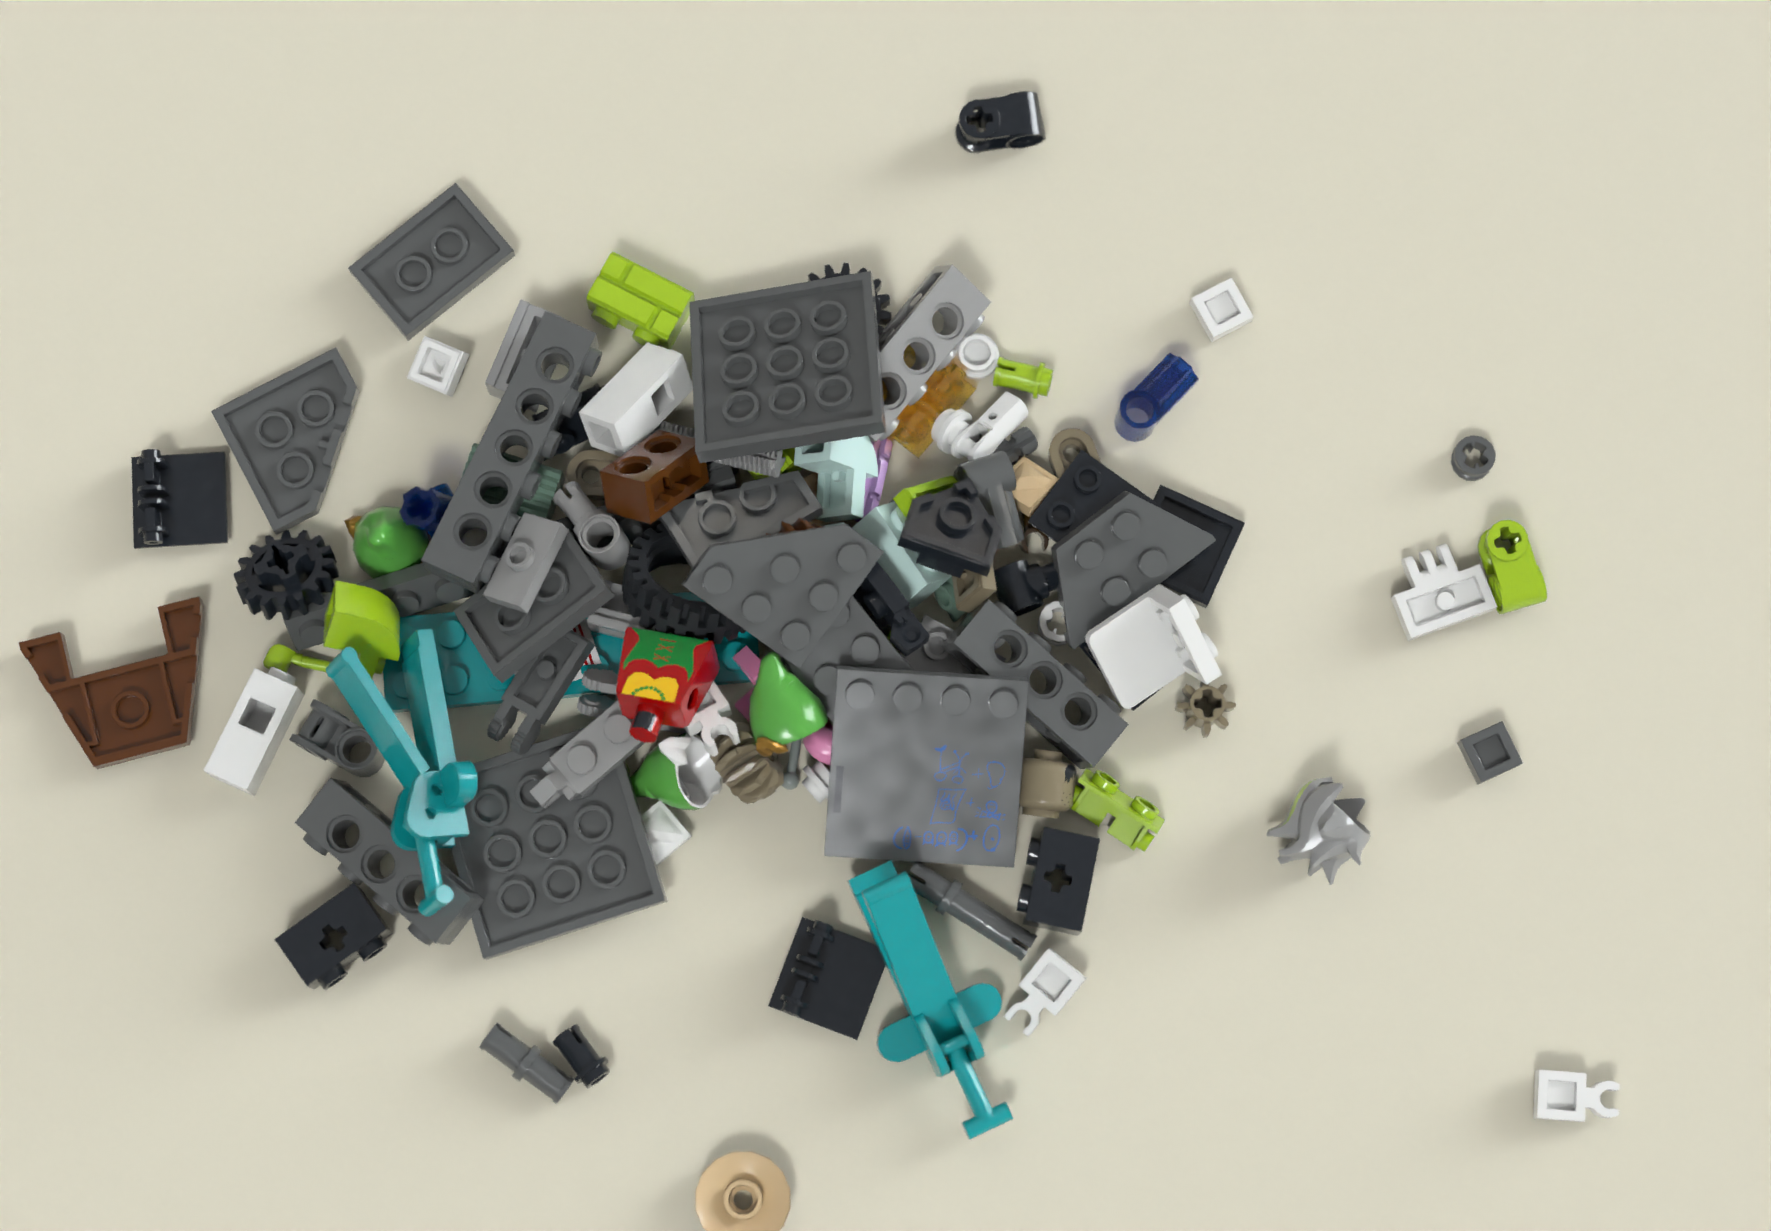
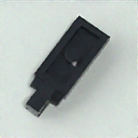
(887, 601)

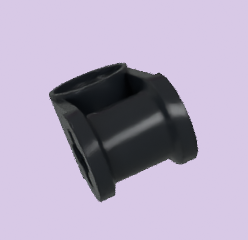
(1007, 120)

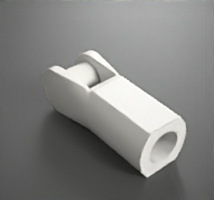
(990, 429)

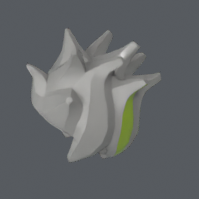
(1322, 828)

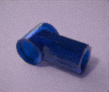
(1155, 396)
(426, 507)

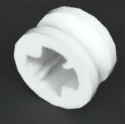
(1045, 618)

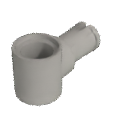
(592, 526)

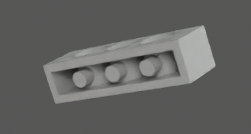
(962, 311)

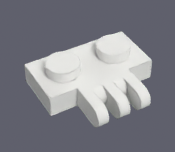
(1440, 594)

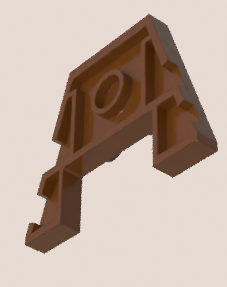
(131, 707)

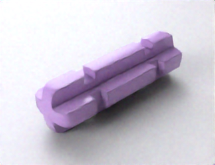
(875, 485)

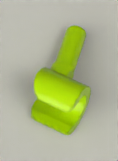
(282, 657)

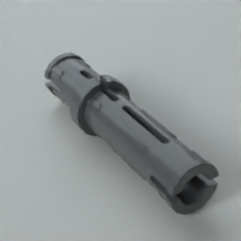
(970, 910)

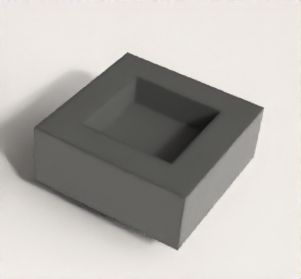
(1489, 752)

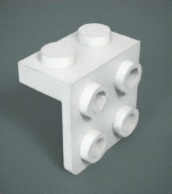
(1151, 646)

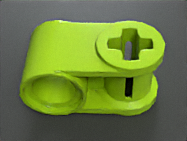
(1511, 572)

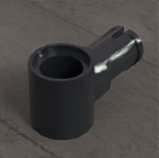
(1025, 585)

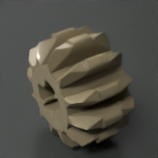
(746, 770)

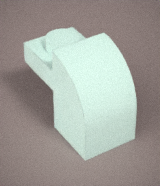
(841, 475)

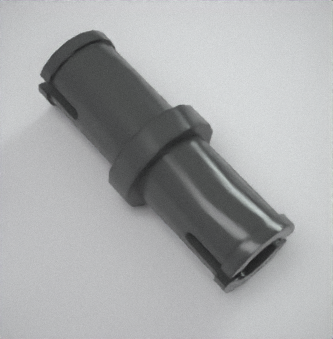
(526, 1063)

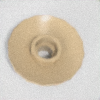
(742, 1172)

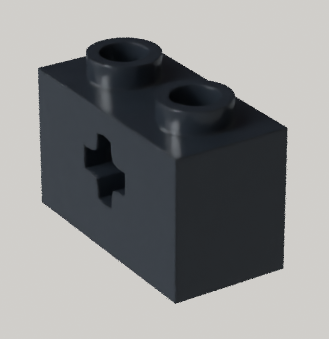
(1076, 858)
(307, 940)

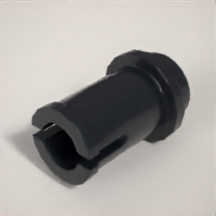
(581, 1057)

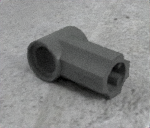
(995, 481)

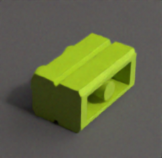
(639, 302)

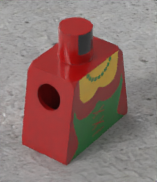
(663, 680)

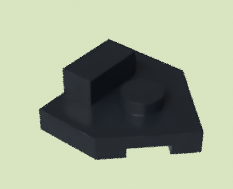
(952, 531)

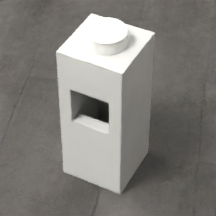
(636, 399)
(255, 730)

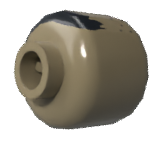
(1046, 784)

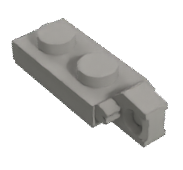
(587, 757)

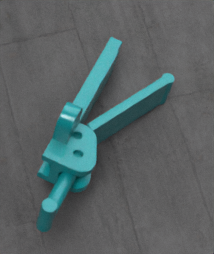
(435, 785)
(937, 1016)

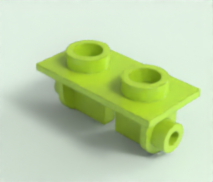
(1131, 815)

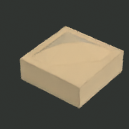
(1032, 485)

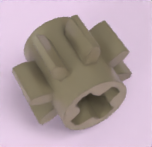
(1196, 715)

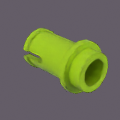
(1023, 377)

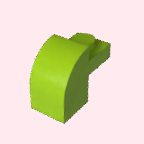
(364, 621)

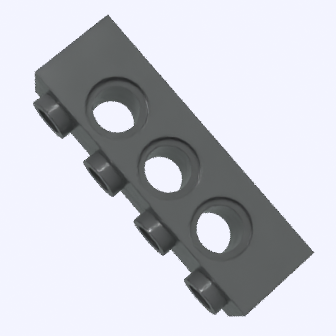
(1099, 722)
(325, 827)

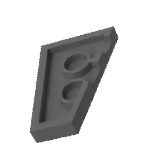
(740, 513)

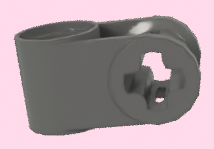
(332, 737)

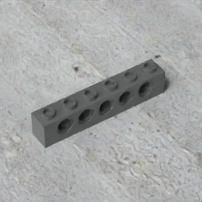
(552, 343)

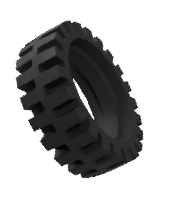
(659, 606)

